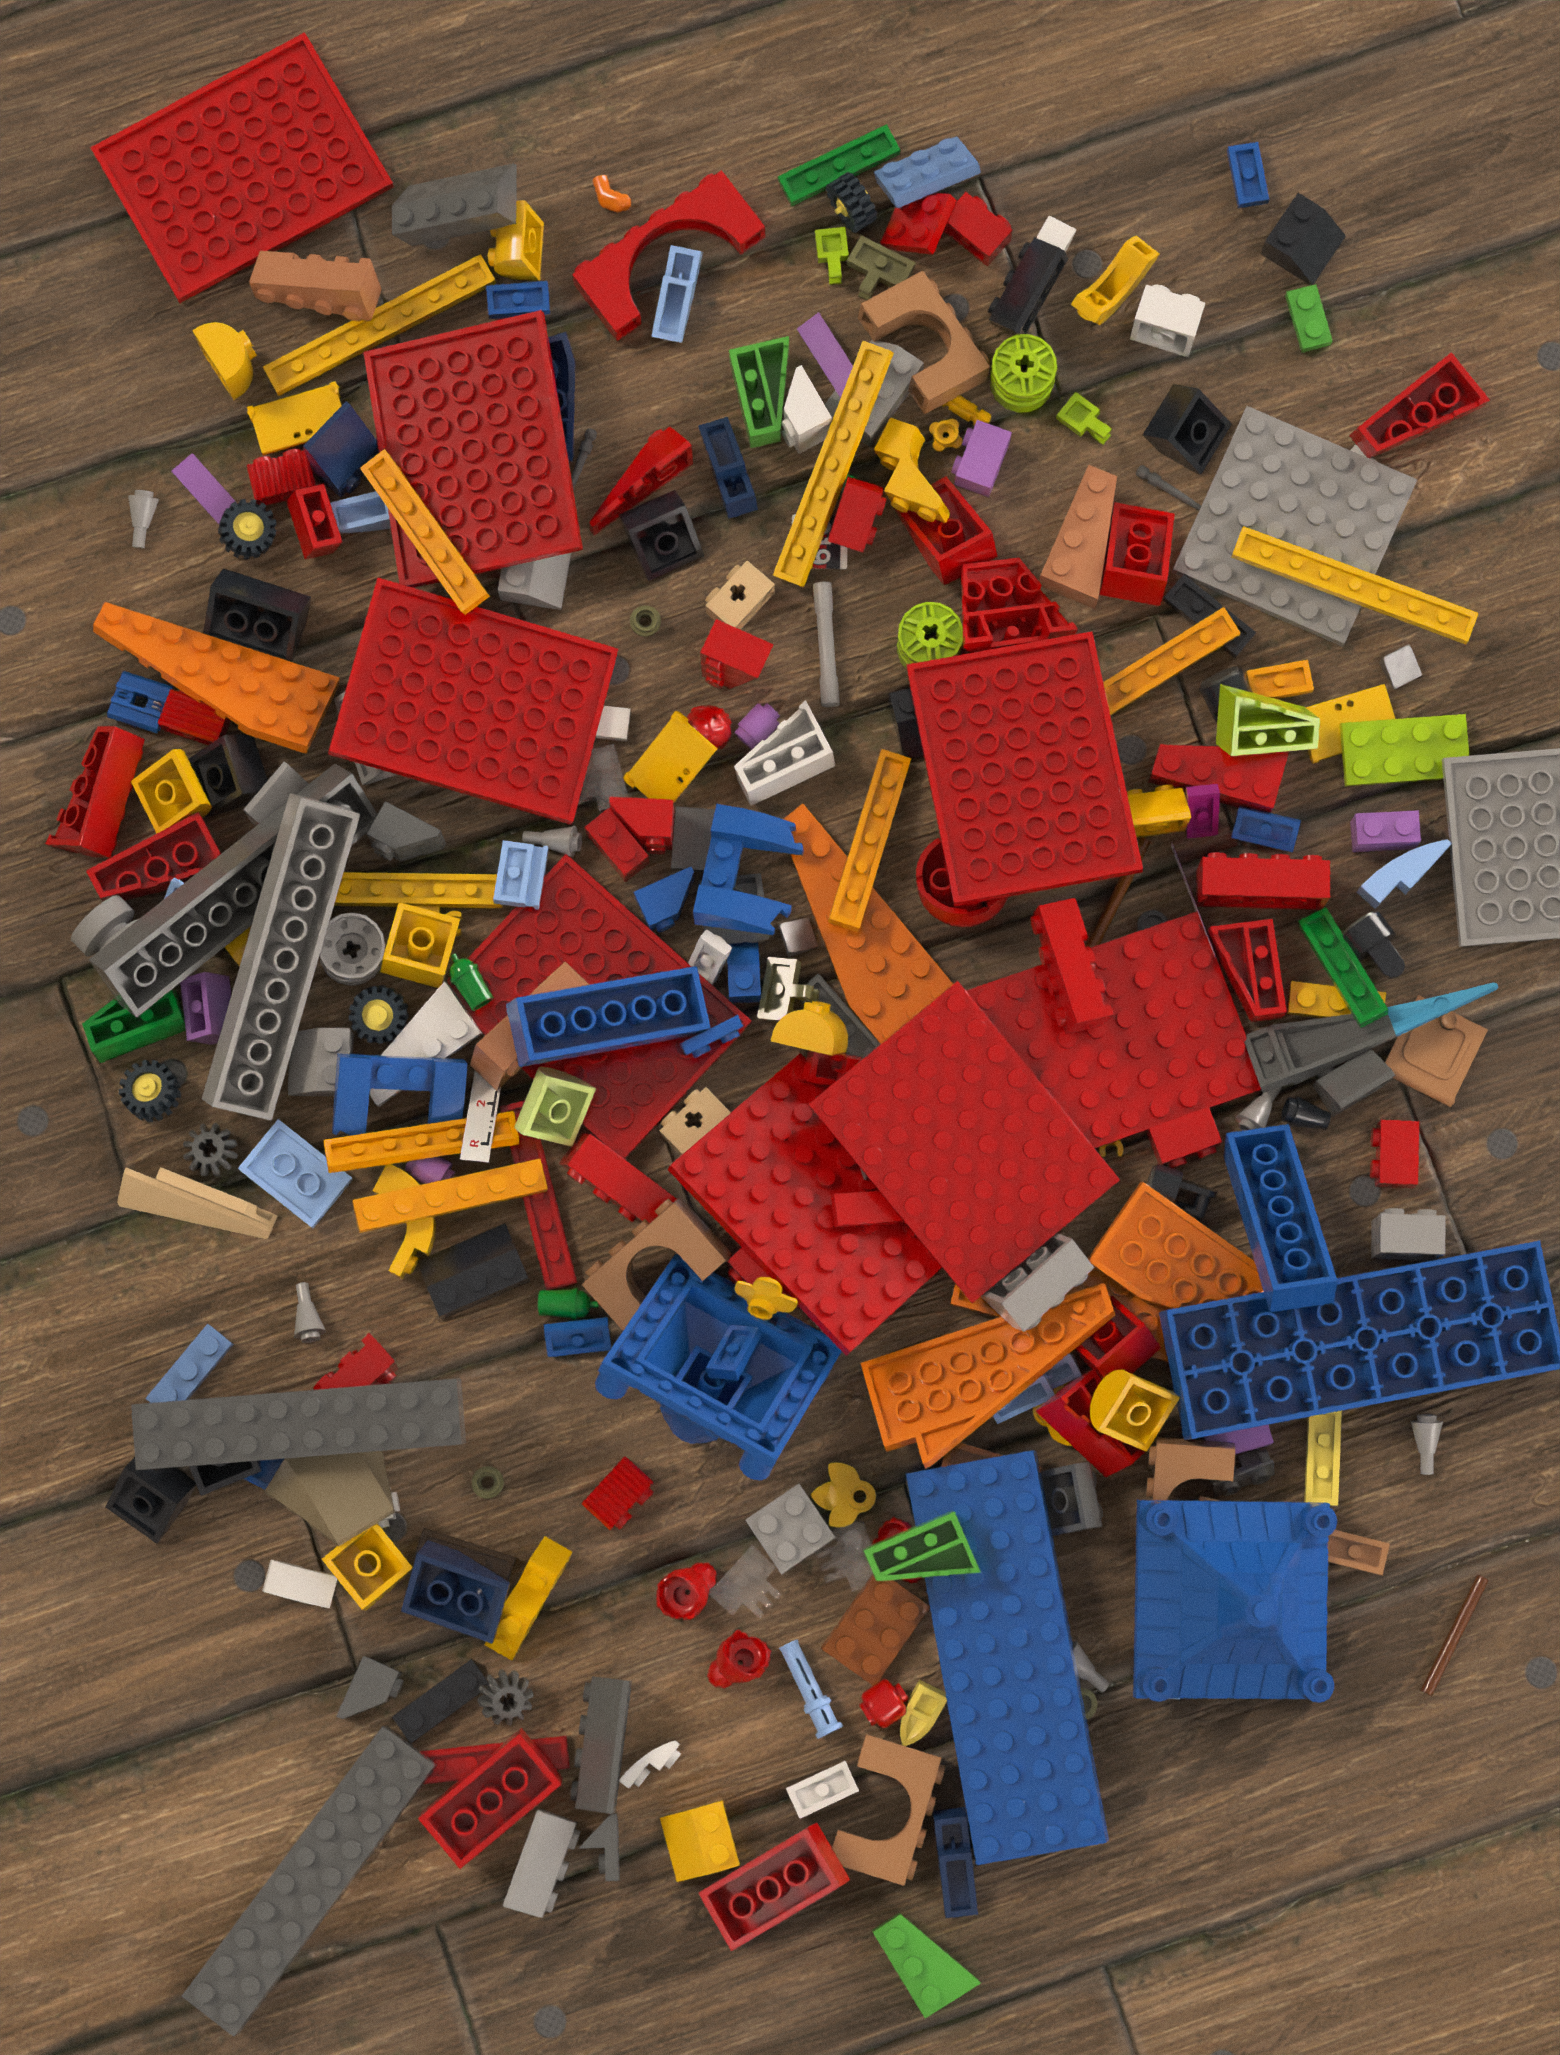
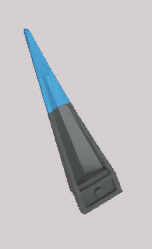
(1308, 1047)

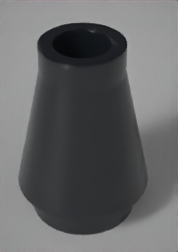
(1304, 1114)

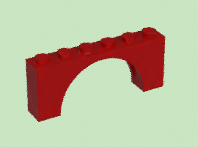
(709, 208)

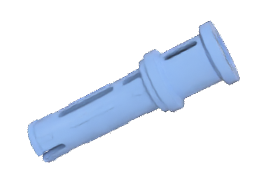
(816, 1704)

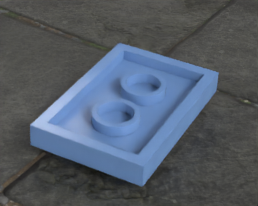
(927, 172)

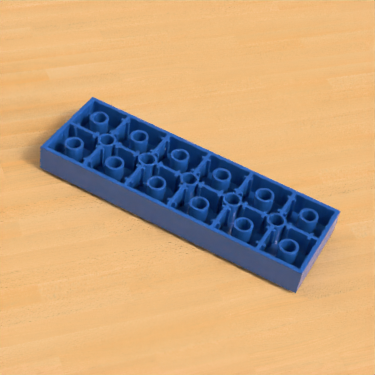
(1378, 1342)
(1010, 1664)

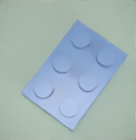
(294, 1174)

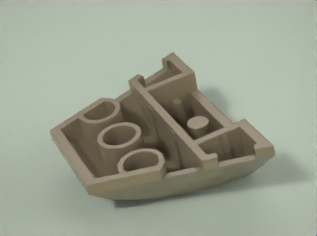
(335, 1492)

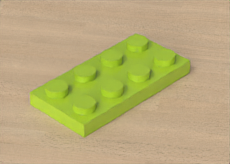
(1401, 748)

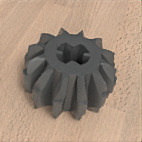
(219, 1141)
(501, 1686)

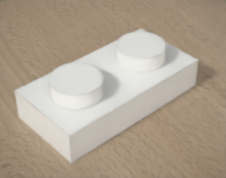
(710, 956)
(822, 1789)

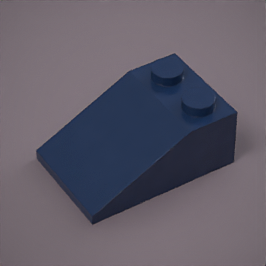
(341, 450)
(455, 1592)

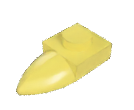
(922, 1712)

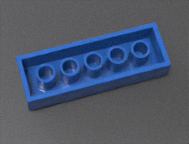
(607, 1016)
(1279, 1218)

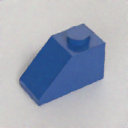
(664, 900)
(744, 973)

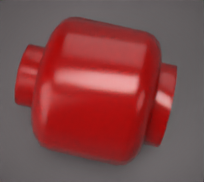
(884, 1703)

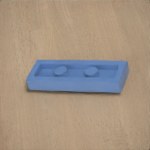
(191, 1367)

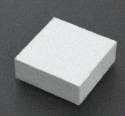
(614, 723)

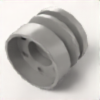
(103, 925)
(360, 933)

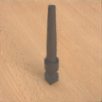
(585, 449)
(1155, 480)

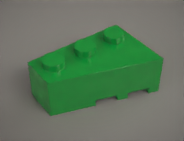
(117, 1032)

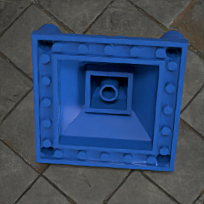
(667, 1357)
(1231, 1600)

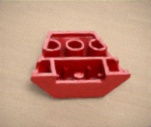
(1006, 607)

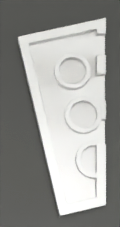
(434, 1032)

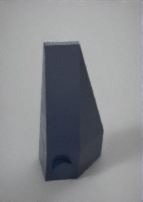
(564, 373)

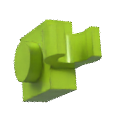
(832, 249)
(1082, 415)

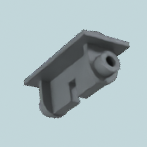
(1254, 1469)

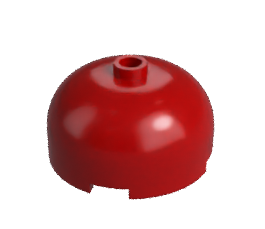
(936, 894)

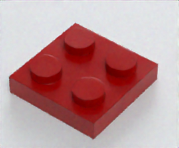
(919, 224)

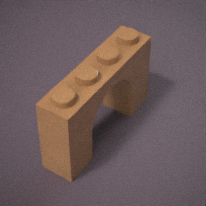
(919, 303)
(674, 1228)
(1182, 1460)
(893, 1857)

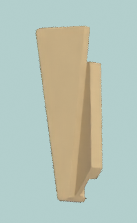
(192, 1202)

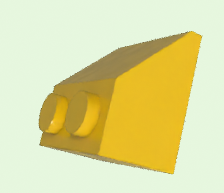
(1159, 811)
(419, 945)
(368, 1566)
(700, 1841)

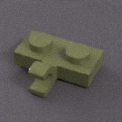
(878, 265)
(782, 989)

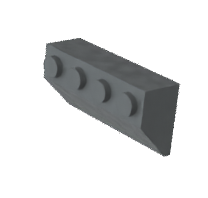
(456, 206)
(603, 1744)

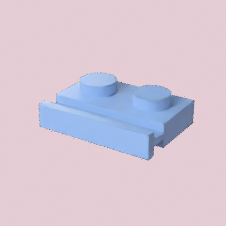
(520, 874)

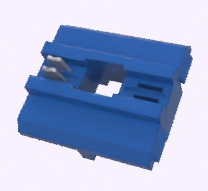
(123, 707)

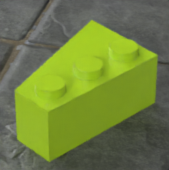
(1263, 724)

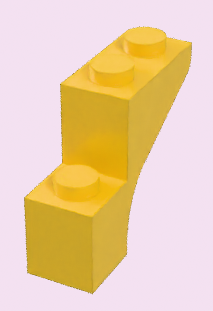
(907, 487)
(529, 1596)

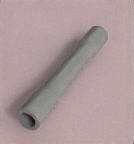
(828, 680)

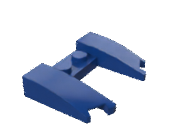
(716, 900)
(360, 1073)

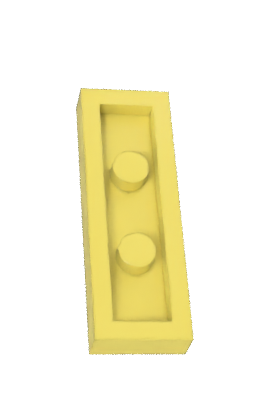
(1323, 1458)

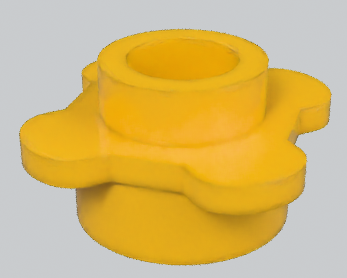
(946, 426)

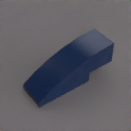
(728, 467)
(955, 1862)

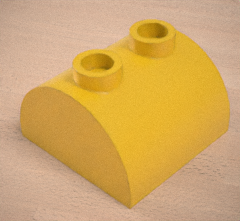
(519, 246)
(228, 355)
(170, 791)
(813, 1029)
(1131, 1408)

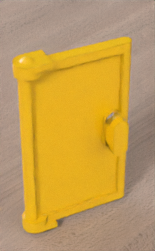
(294, 415)
(1367, 706)
(673, 754)

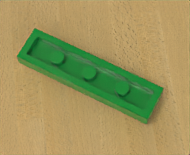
(851, 157)
(1343, 967)

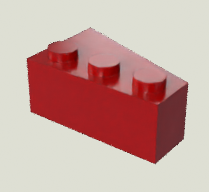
(732, 656)
(1252, 965)
(1070, 1416)

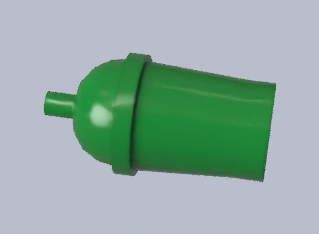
(469, 982)
(565, 1303)

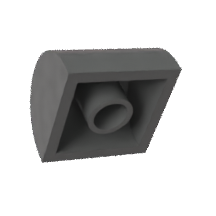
(1072, 1498)

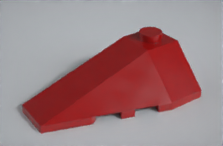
(655, 465)

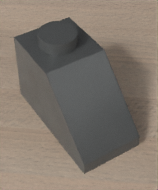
(371, 1687)

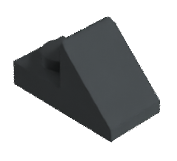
(607, 1837)

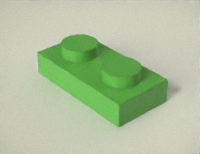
(1308, 318)

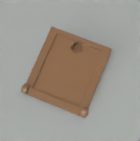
(1436, 1058)

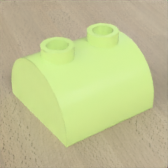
(555, 1106)

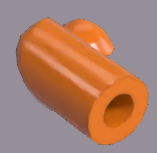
(608, 198)

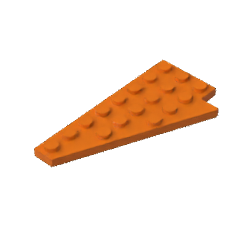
(960, 1380)

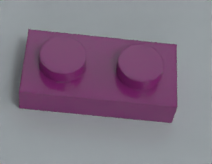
(1204, 810)

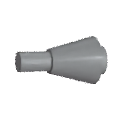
(142, 510)
(561, 840)
(1258, 1112)
(308, 1323)
(1426, 1433)
(1086, 1669)

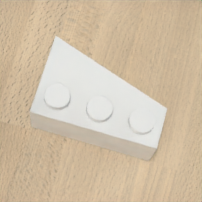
(785, 758)

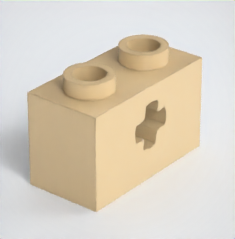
(741, 579)
(697, 1104)

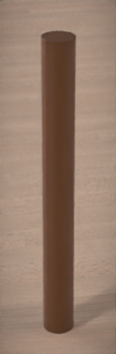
(1115, 900)
(1454, 1635)

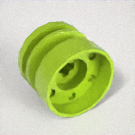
(1018, 389)
(929, 618)

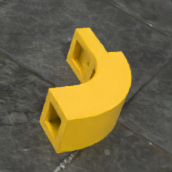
(1116, 282)
(419, 1233)

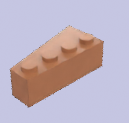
(317, 284)
(1080, 548)
(495, 1053)

